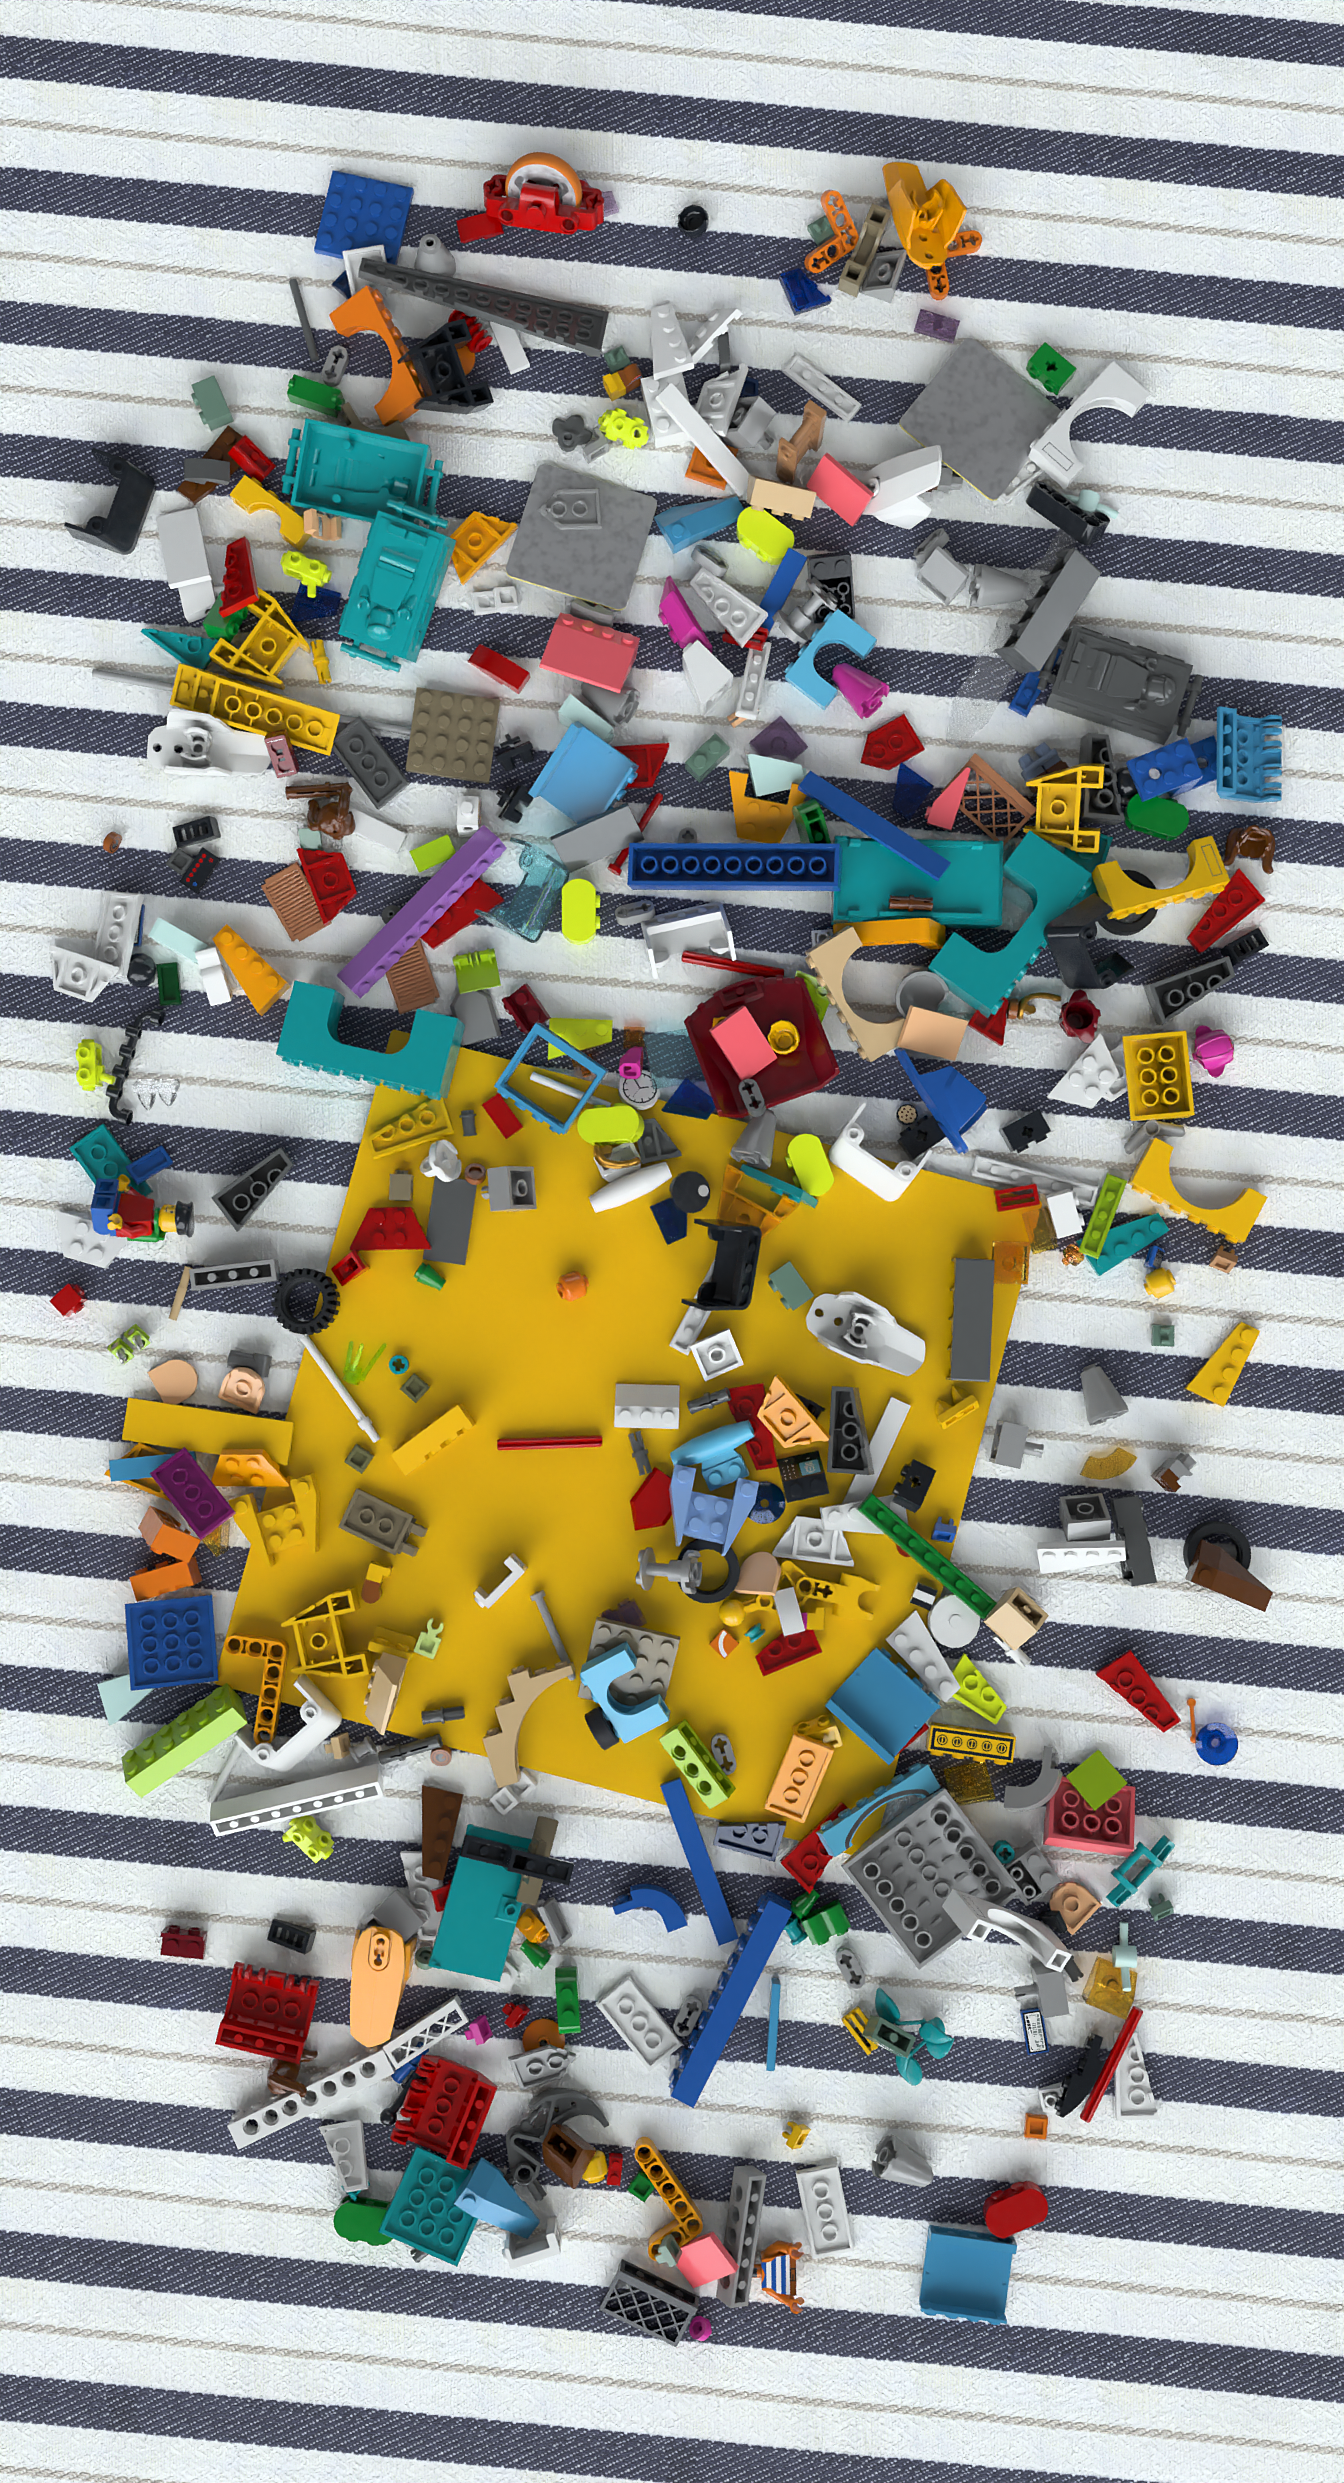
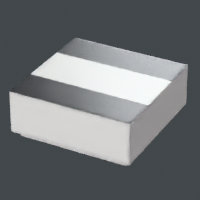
(923, 1596)

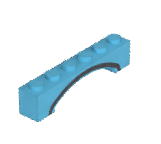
(838, 1834)

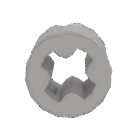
(363, 1749)

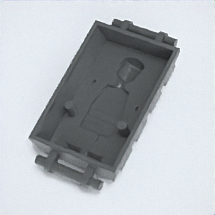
(1120, 685)

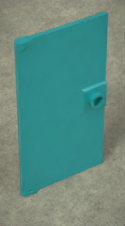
(479, 1914)

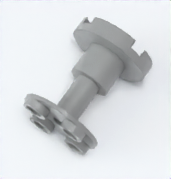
(794, 623)
(686, 1571)

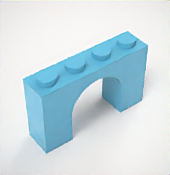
(839, 630)
(626, 1720)

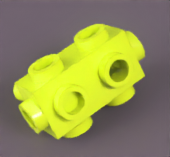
(620, 427)
(309, 571)
(91, 1071)
(309, 1837)

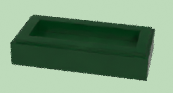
(169, 984)

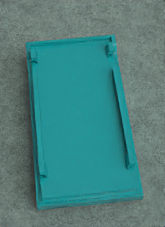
(963, 898)

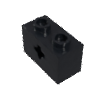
(1034, 1122)
(910, 1143)
(921, 1477)

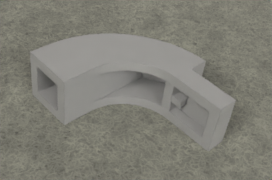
(1041, 1790)

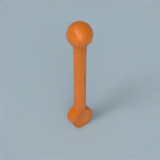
(1191, 1702)

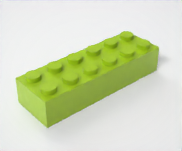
(183, 1740)

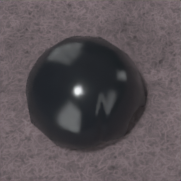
(693, 221)
(1125, 783)
(141, 970)

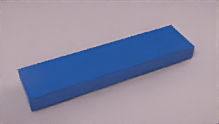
(782, 585)
(1028, 692)

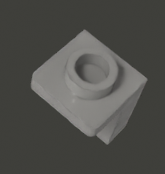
(597, 448)

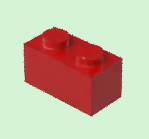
(614, 2169)

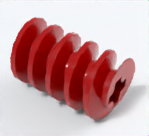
(479, 339)

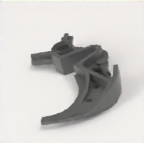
(523, 2157)

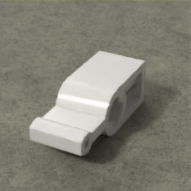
(213, 976)

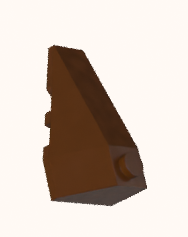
(1223, 1574)

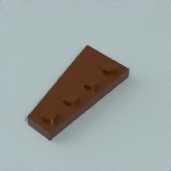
(439, 1824)

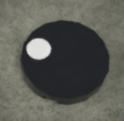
(689, 1192)

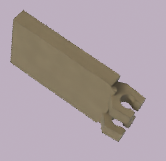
(381, 1523)

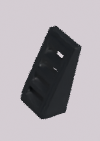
(209, 829)
(1233, 951)
(302, 1932)

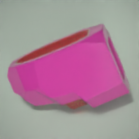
(632, 1063)

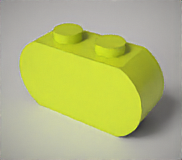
(764, 535)
(579, 911)
(610, 1125)
(809, 1165)

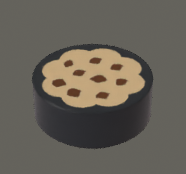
(906, 1114)

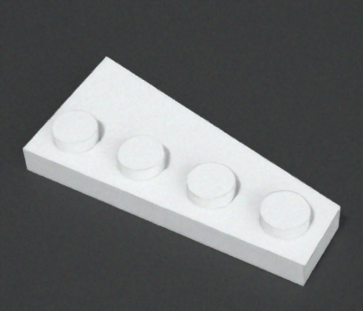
(668, 343)
(847, 1517)
(919, 1650)
(420, 1893)
(1132, 2086)

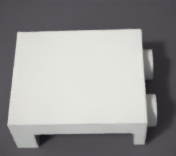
(517, 1568)
(533, 2248)

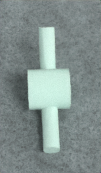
(1089, 502)
(1124, 1956)

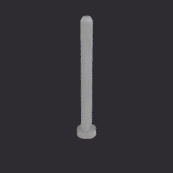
(538, 1597)

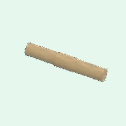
(180, 1294)

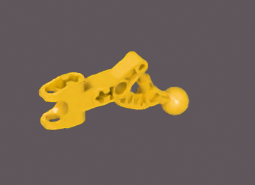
(842, 1594)

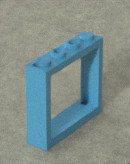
(524, 1103)

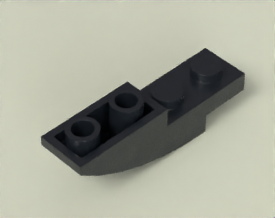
(1078, 2086)

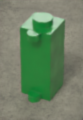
(315, 396)

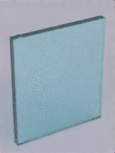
(671, 1059)

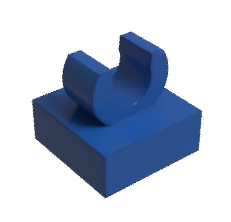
(944, 1532)

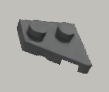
(656, 1144)

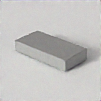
(554, 1921)

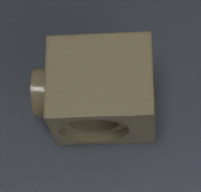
(401, 1186)

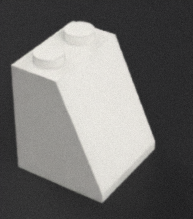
(705, 675)

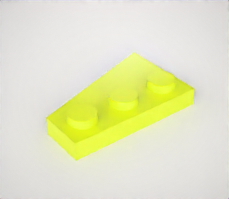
(580, 1033)
(976, 1691)

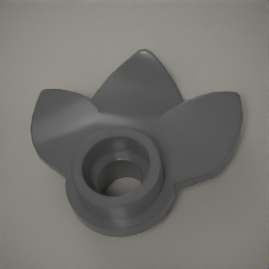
(571, 432)

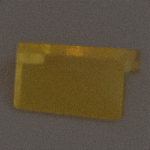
(1040, 1230)

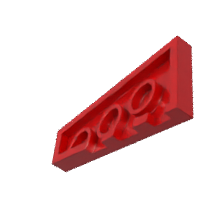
(239, 579)

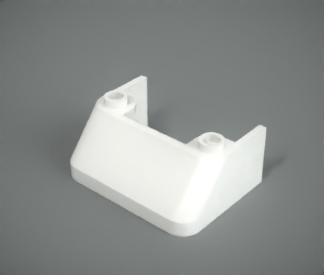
(688, 931)
(866, 1168)
(321, 1721)

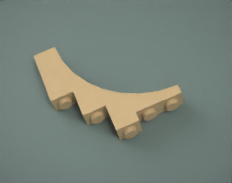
(503, 1744)

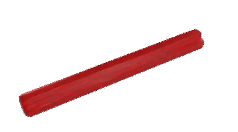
(728, 964)
(549, 1442)

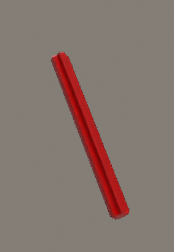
(1111, 2064)

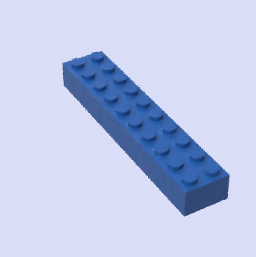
(735, 866)
(730, 1998)

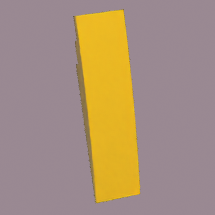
(254, 708)
(205, 1429)

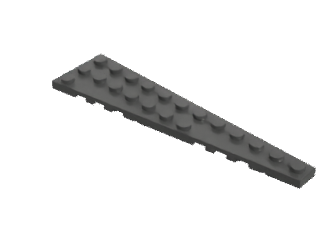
(542, 317)

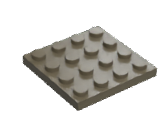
(452, 735)
(654, 1665)

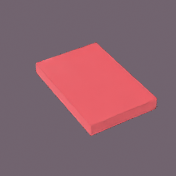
(839, 489)
(743, 1043)
(705, 2260)

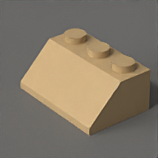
(780, 497)
(384, 1690)

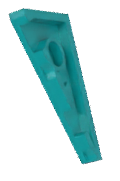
(185, 648)
(780, 1187)

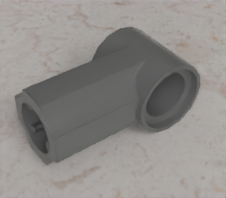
(257, 1362)

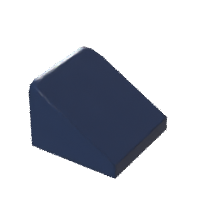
(342, 285)
(749, 388)

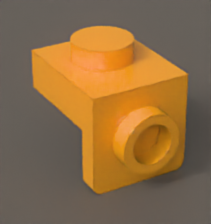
(532, 1927)

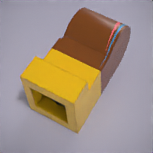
(622, 381)
(372, 1586)

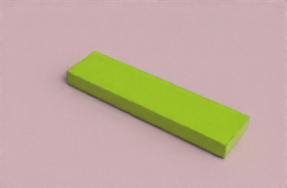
(1102, 1216)

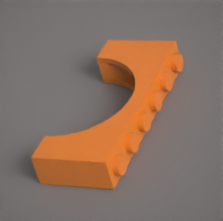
(368, 312)

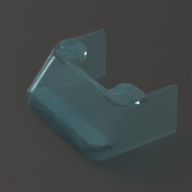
(535, 896)

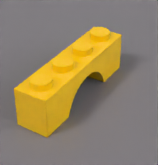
(252, 497)

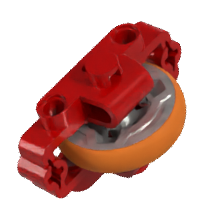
(543, 196)

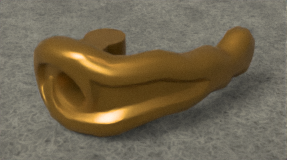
(1023, 1007)
(602, 1154)

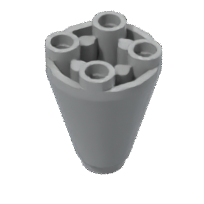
(995, 587)

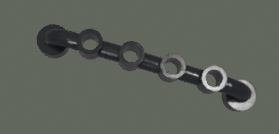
(122, 1071)

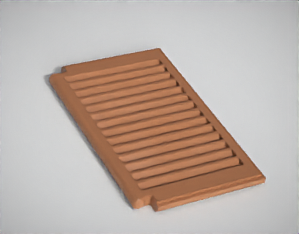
(293, 902)
(412, 980)

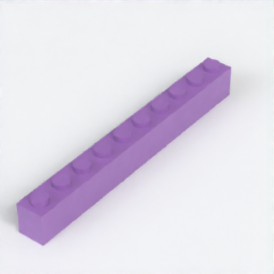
(421, 911)

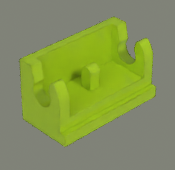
(433, 853)

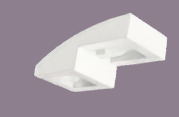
(494, 601)
(511, 1794)

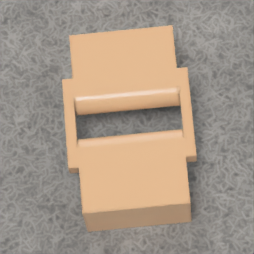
(330, 527)

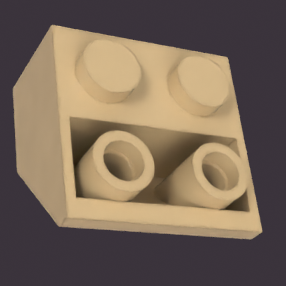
(1015, 1617)

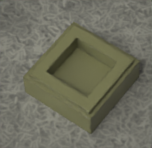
(415, 1388)
(359, 1458)

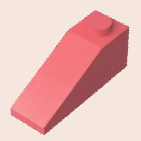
(946, 806)

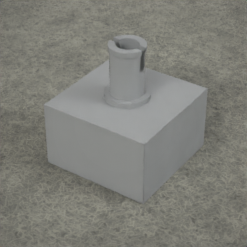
(749, 424)
(510, 1188)
(1011, 1444)
(1085, 1518)
(1048, 1990)

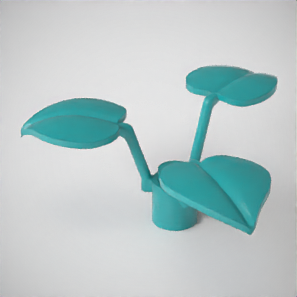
(931, 2031)

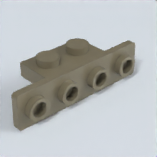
(540, 1844)

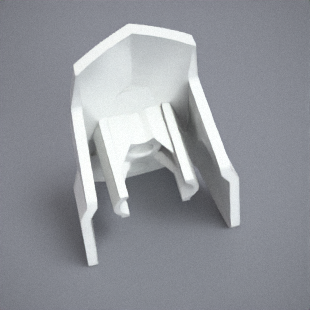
(900, 483)
(207, 746)
(865, 1333)

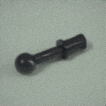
(389, 2115)

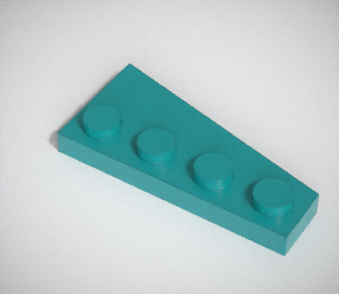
(1125, 1241)

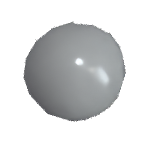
(921, 990)

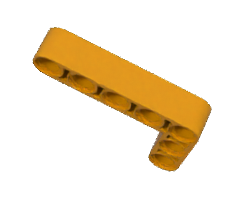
(900, 931)
(268, 1679)
(670, 2197)

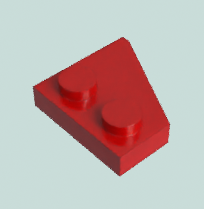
(993, 1026)

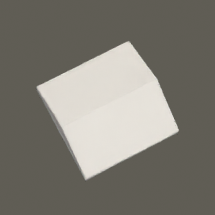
(716, 1354)

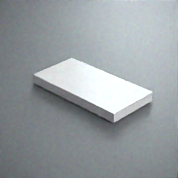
(183, 548)
(118, 929)
(639, 2023)
(825, 2210)

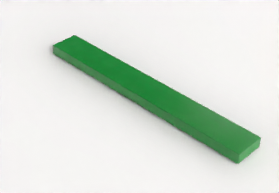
(926, 1556)

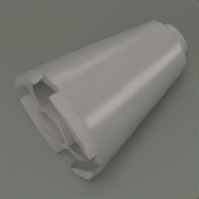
(434, 257)
(612, 705)
(756, 1141)
(1100, 1396)
(900, 2163)

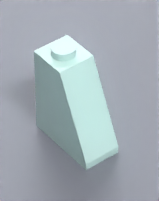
(574, 711)
(773, 775)
(176, 940)
(118, 1697)

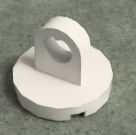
(442, 1161)

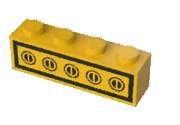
(970, 1742)

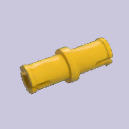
(321, 662)

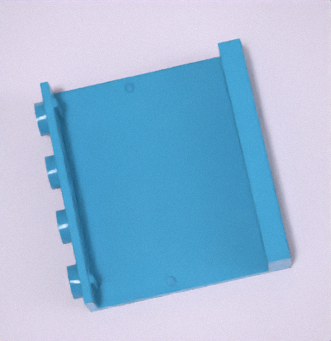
(584, 775)
(883, 1704)
(966, 2274)

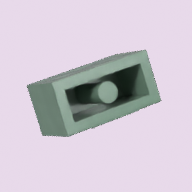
(212, 403)
(707, 757)
(790, 1286)
(889, 2036)

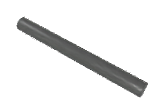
(303, 320)

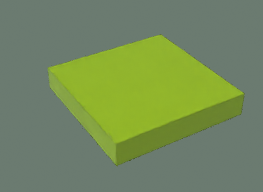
(1096, 1780)

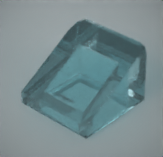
(1008, 849)

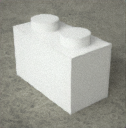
(1064, 1213)

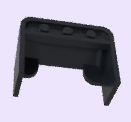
(128, 511)
(1067, 943)
(733, 1266)

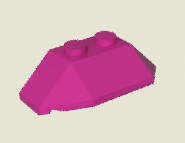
(679, 618)

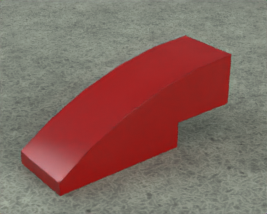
(499, 668)

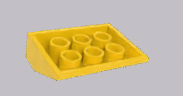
(1158, 1076)

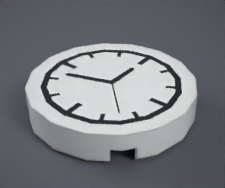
(638, 1092)

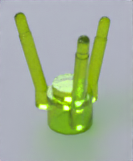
(352, 1372)

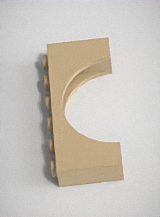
(829, 961)

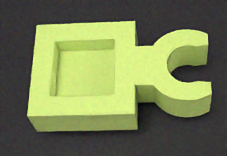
(429, 1642)

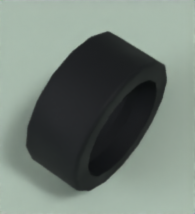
(601, 1728)

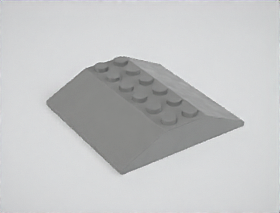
(916, 1864)

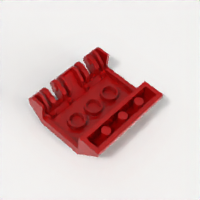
(268, 2013)
(445, 2109)

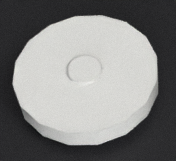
(952, 1622)

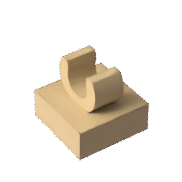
(339, 1746)

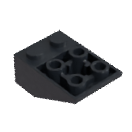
(835, 575)

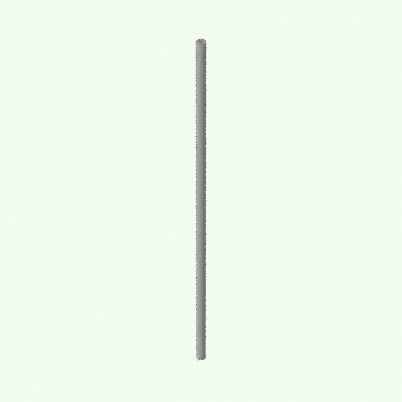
(169, 687)

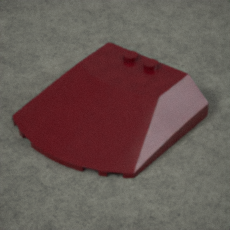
(788, 1076)

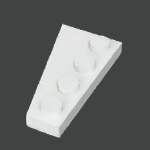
(730, 607)
(1078, 1554)

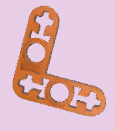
(839, 239)
(967, 249)

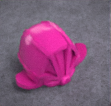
(1213, 1049)

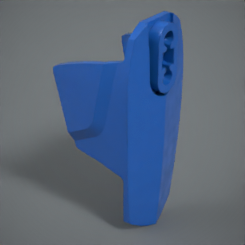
(949, 1098)

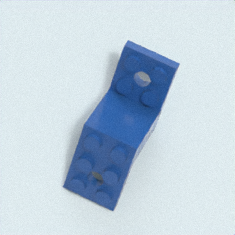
(1176, 767)

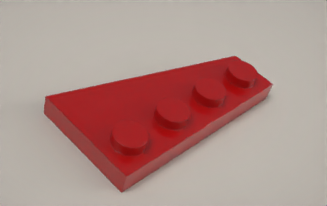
(1226, 911)
(462, 913)
(745, 1406)
(1135, 1685)
(809, 1857)

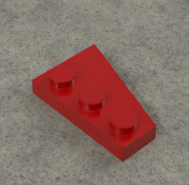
(788, 1651)

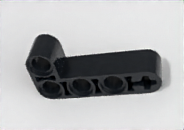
(1066, 515)

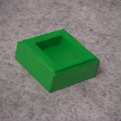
(641, 2186)

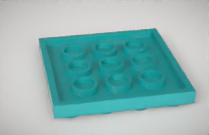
(425, 2211)

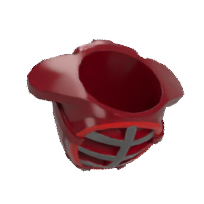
(1079, 1017)

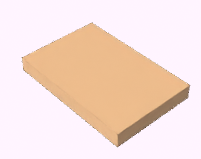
(932, 1033)

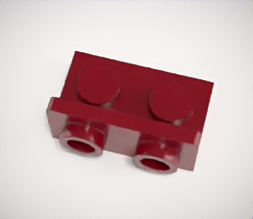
(525, 1008)
(183, 1942)

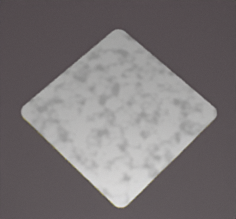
(980, 418)
(582, 562)

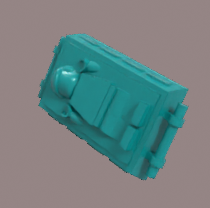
(358, 472)
(396, 586)

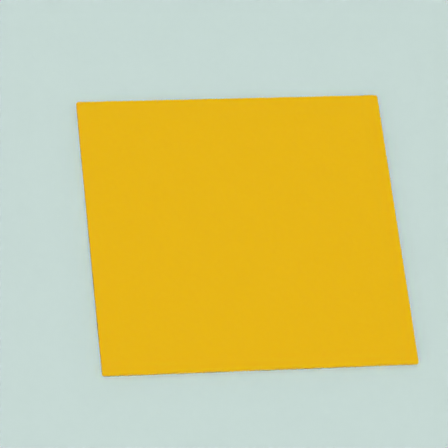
(551, 1369)

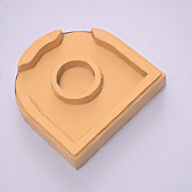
(174, 1381)
(243, 1388)
(759, 1575)
(1074, 1904)

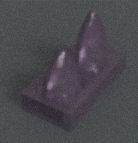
(936, 326)

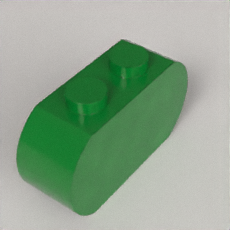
(1156, 817)
(811, 823)
(568, 1999)
(361, 2220)

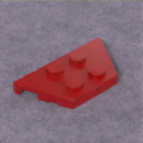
(648, 758)
(328, 881)
(390, 1230)

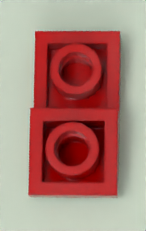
(479, 227)

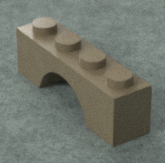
(865, 250)

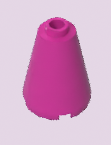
(860, 689)

